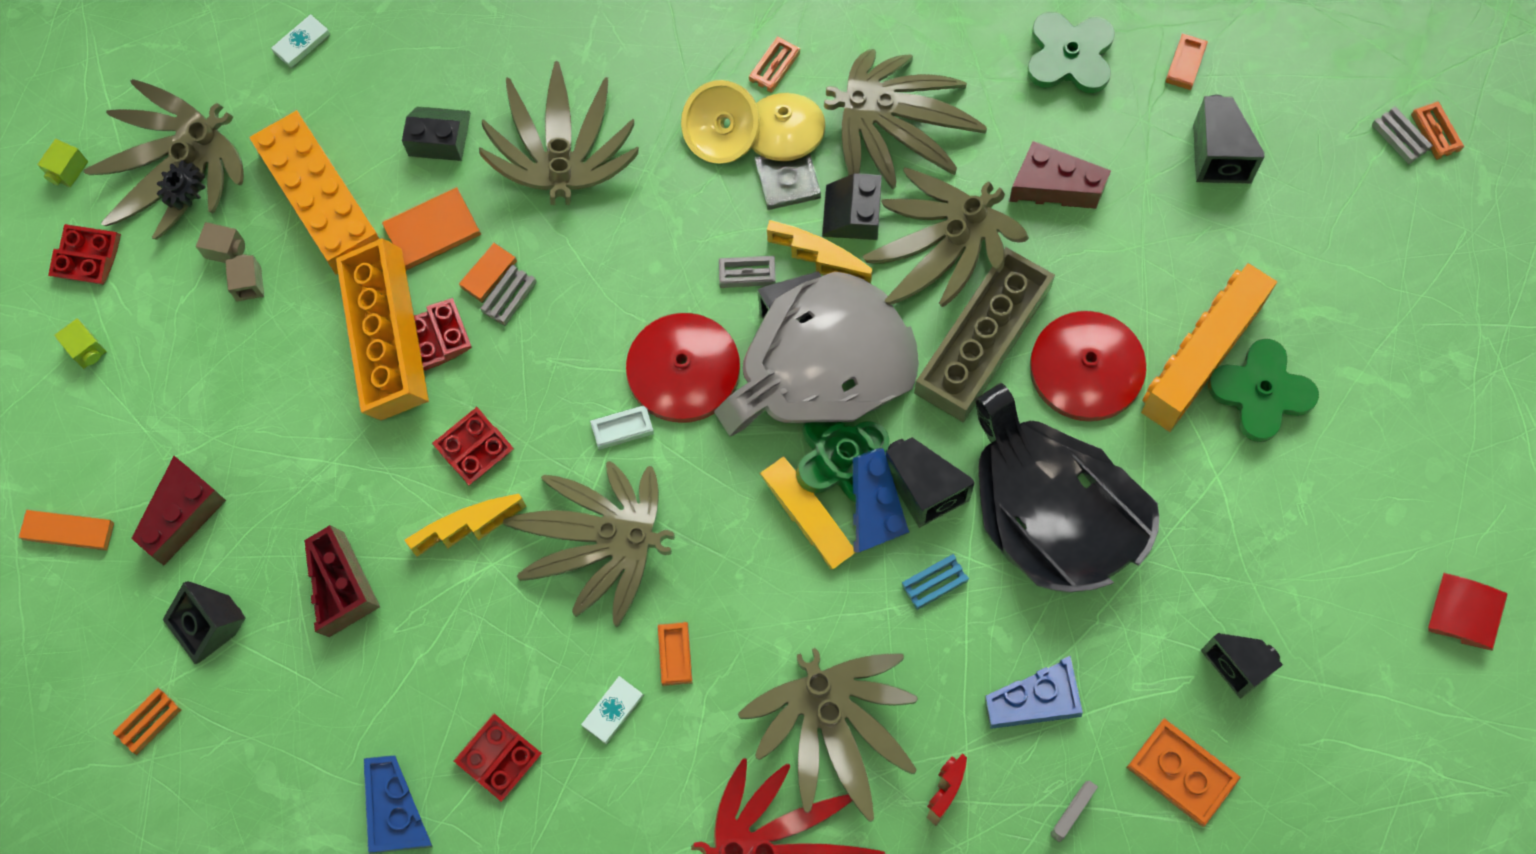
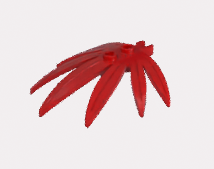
(734, 836)

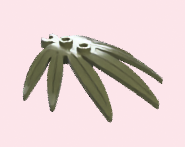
(877, 102)
(194, 142)
(558, 167)
(967, 225)
(618, 534)
(826, 705)

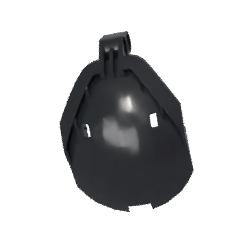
(1072, 532)

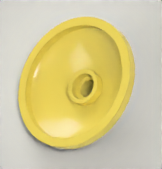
(705, 117)
(788, 127)

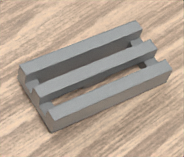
(1405, 132)
(738, 275)
(521, 276)
(1073, 810)

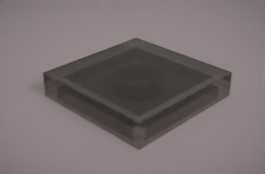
(787, 181)

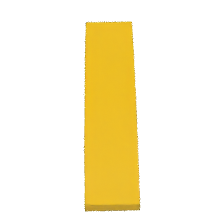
(816, 249)
(807, 513)
(478, 518)

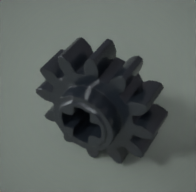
(180, 185)

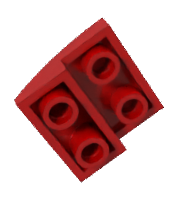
(84, 254)
(440, 334)
(472, 446)
(1468, 611)
(497, 757)
(949, 784)

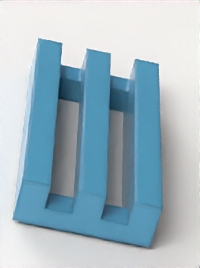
(956, 569)

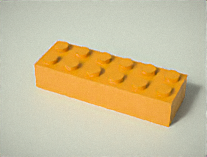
(313, 188)
(381, 330)
(1206, 346)

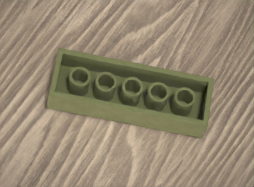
(983, 335)

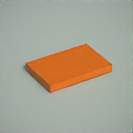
(432, 228)
(1183, 772)

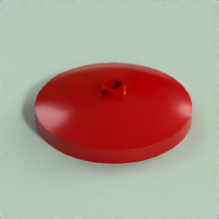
(1085, 388)
(689, 389)

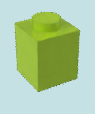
(62, 163)
(80, 343)

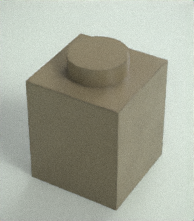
(220, 242)
(244, 277)

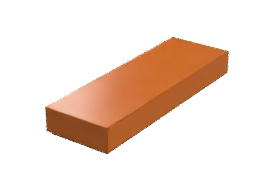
(66, 530)

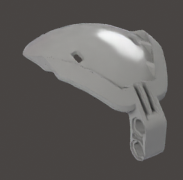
(801, 367)

